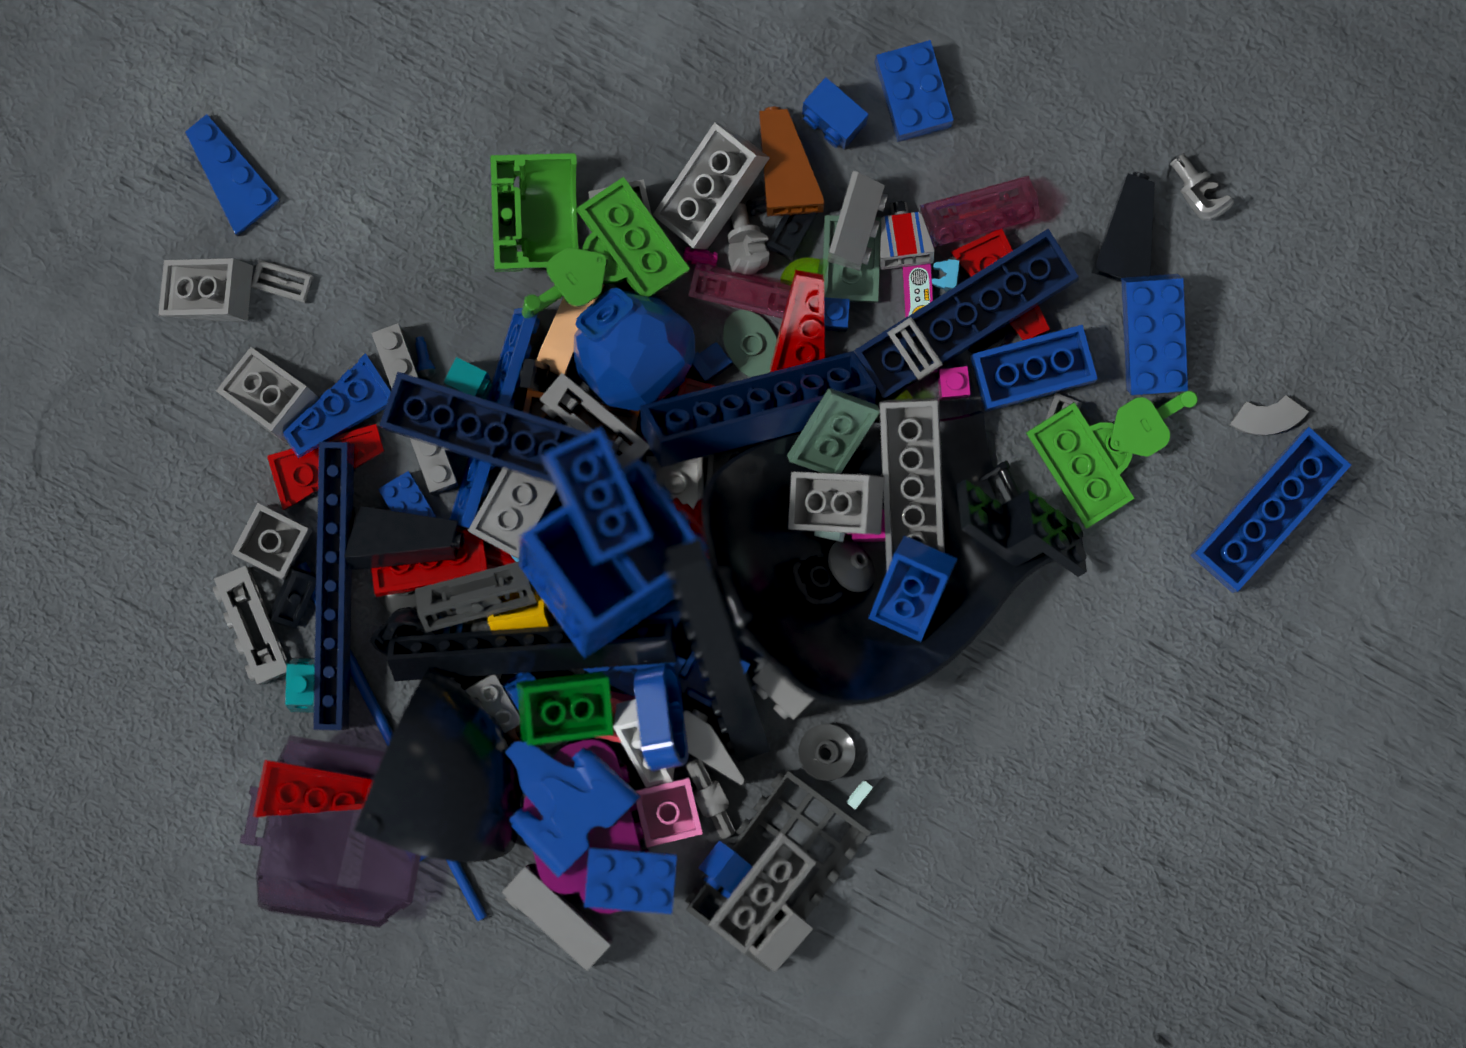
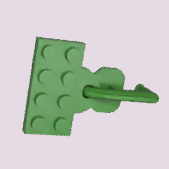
(622, 240)
(1085, 463)

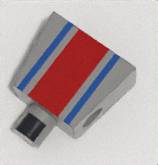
(904, 239)

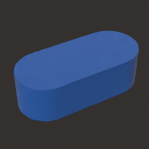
(660, 717)

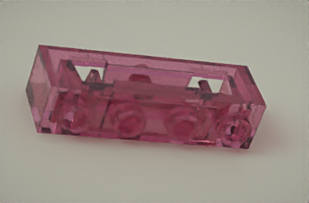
(981, 211)
(739, 290)

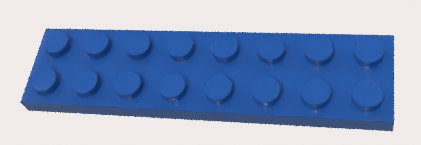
(505, 380)

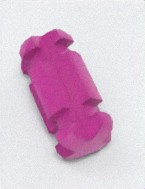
(700, 256)

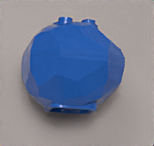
(632, 349)

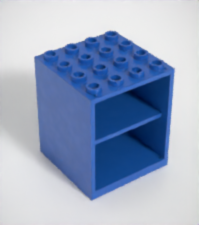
(612, 596)

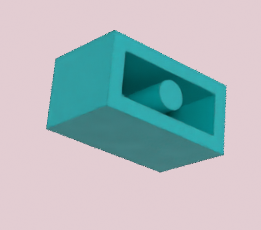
(468, 379)

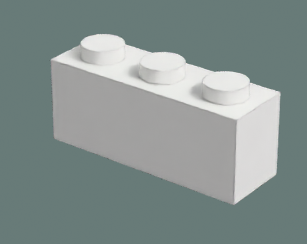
(627, 729)

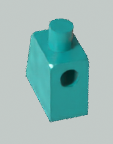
(300, 685)

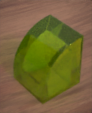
(803, 264)

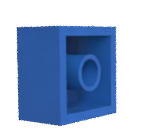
(834, 114)

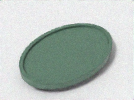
(749, 342)

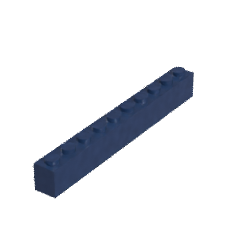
(333, 586)

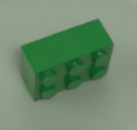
(565, 708)

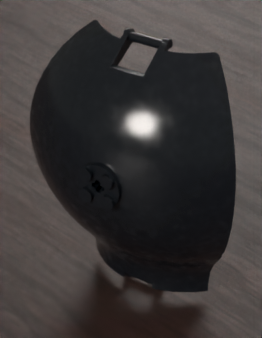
(799, 612)

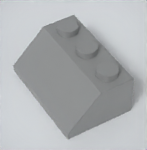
(857, 222)

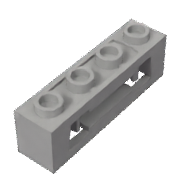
(558, 394)
(235, 619)

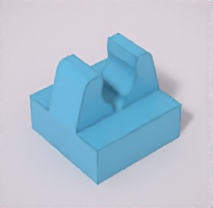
(951, 269)

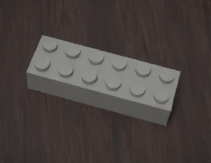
(912, 473)

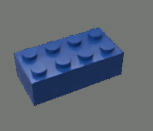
(1154, 334)
(1033, 368)
(596, 496)

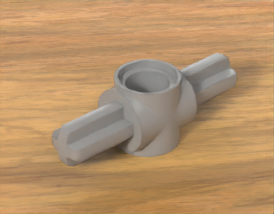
(711, 798)

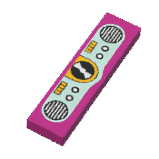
(917, 288)

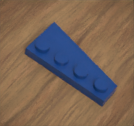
(233, 179)
(347, 403)

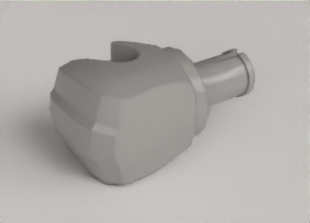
(1196, 187)
(747, 244)

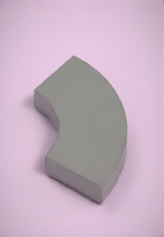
(1268, 419)

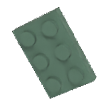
(848, 282)
(833, 432)

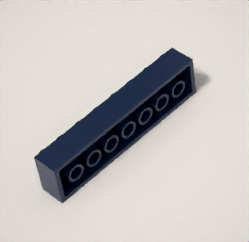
(971, 311)
(748, 408)
(475, 427)

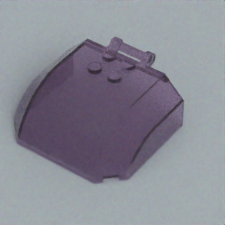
(317, 861)

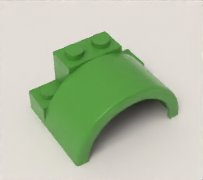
(535, 216)

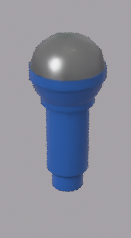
(425, 367)

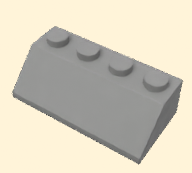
(710, 186)
(762, 893)

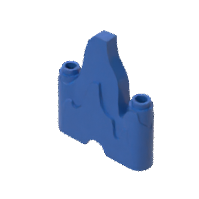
(568, 800)

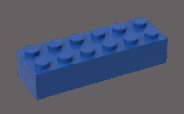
(1270, 510)

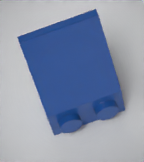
(912, 588)

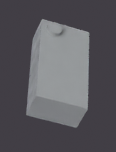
(557, 917)

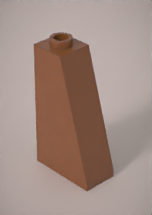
(787, 174)

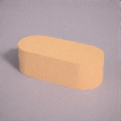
(559, 342)

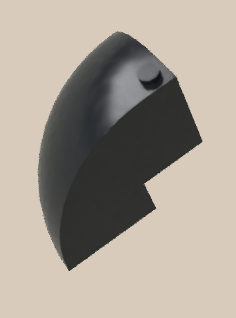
(444, 779)

